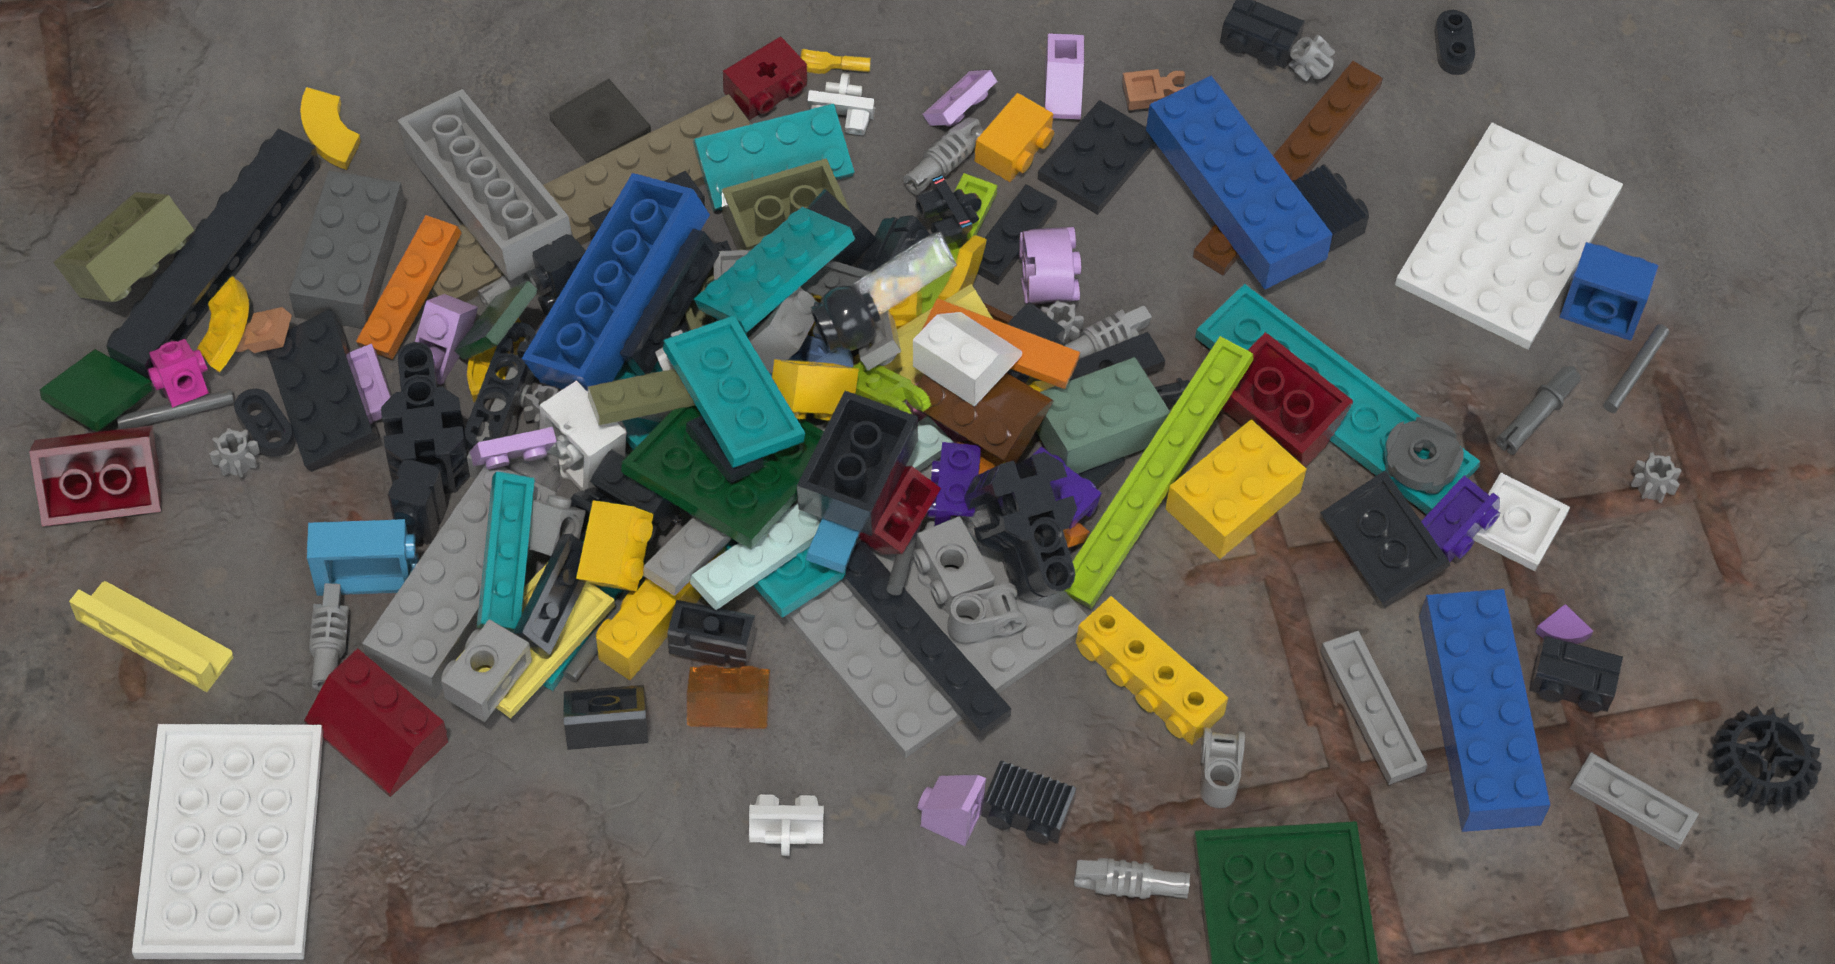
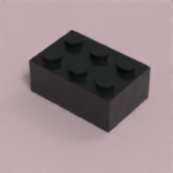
(857, 463)

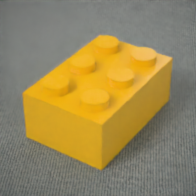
(1235, 489)

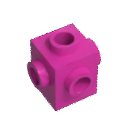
(178, 372)

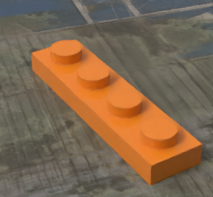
(409, 286)

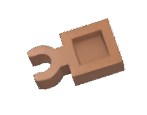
(1147, 86)
(265, 331)

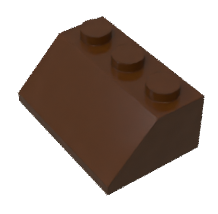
(998, 422)

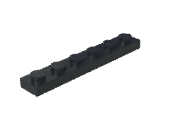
(924, 643)

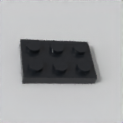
(1097, 157)
(1385, 539)

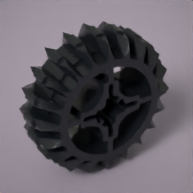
(1784, 749)

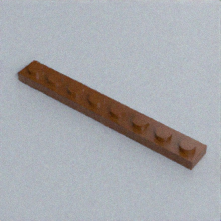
(1304, 147)

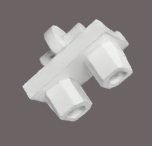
(847, 103)
(786, 823)

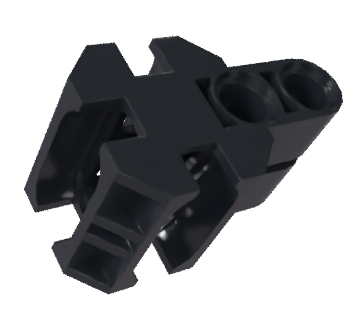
(425, 420)
(1027, 523)

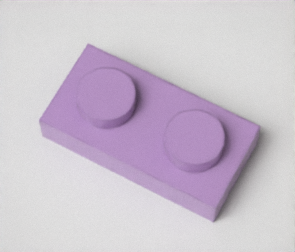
(966, 92)
(371, 379)
(498, 451)

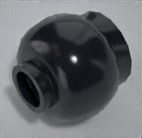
(845, 318)

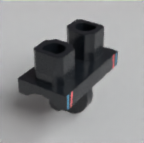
(955, 209)

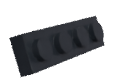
(670, 302)

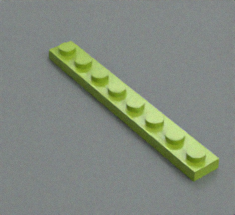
(1157, 470)

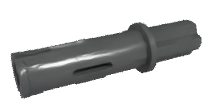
(1534, 414)

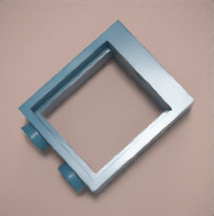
(361, 555)

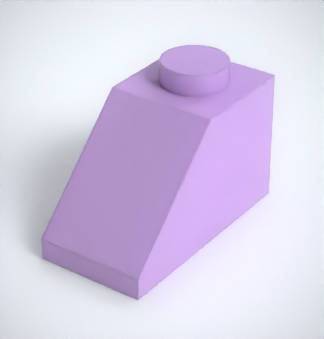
(953, 806)

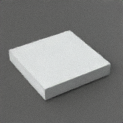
(1525, 523)

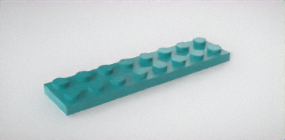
(1374, 409)

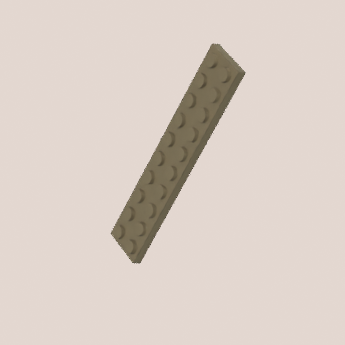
(597, 187)

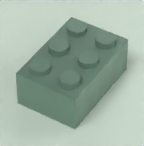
(1102, 416)

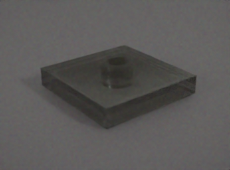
(599, 121)

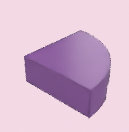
(1565, 626)

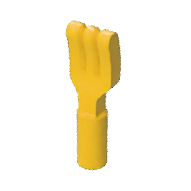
(823, 62)

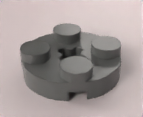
(1417, 472)

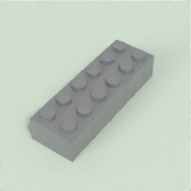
(483, 181)
(441, 596)

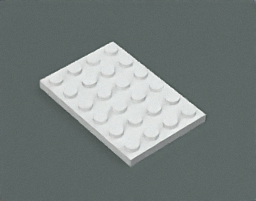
(1509, 235)
(229, 842)

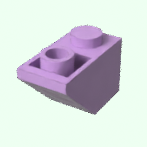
(1064, 75)
(443, 328)

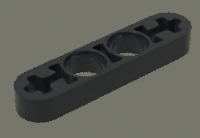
(499, 388)

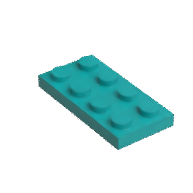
(770, 148)
(775, 268)
(733, 391)

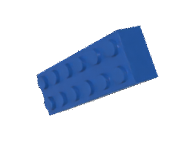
(1238, 182)
(614, 283)
(1483, 711)

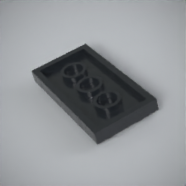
(321, 391)

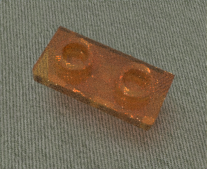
(728, 697)

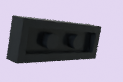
(1026, 212)
(552, 597)

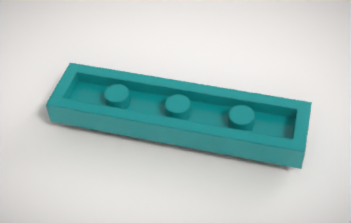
(506, 550)

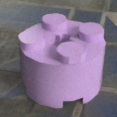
(1049, 265)

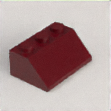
(1288, 400)
(96, 475)
(376, 723)

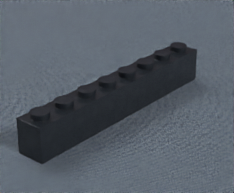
(216, 250)

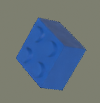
(1609, 291)

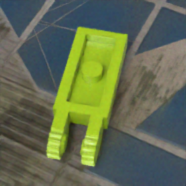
(889, 388)

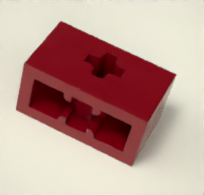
(765, 78)
(903, 513)

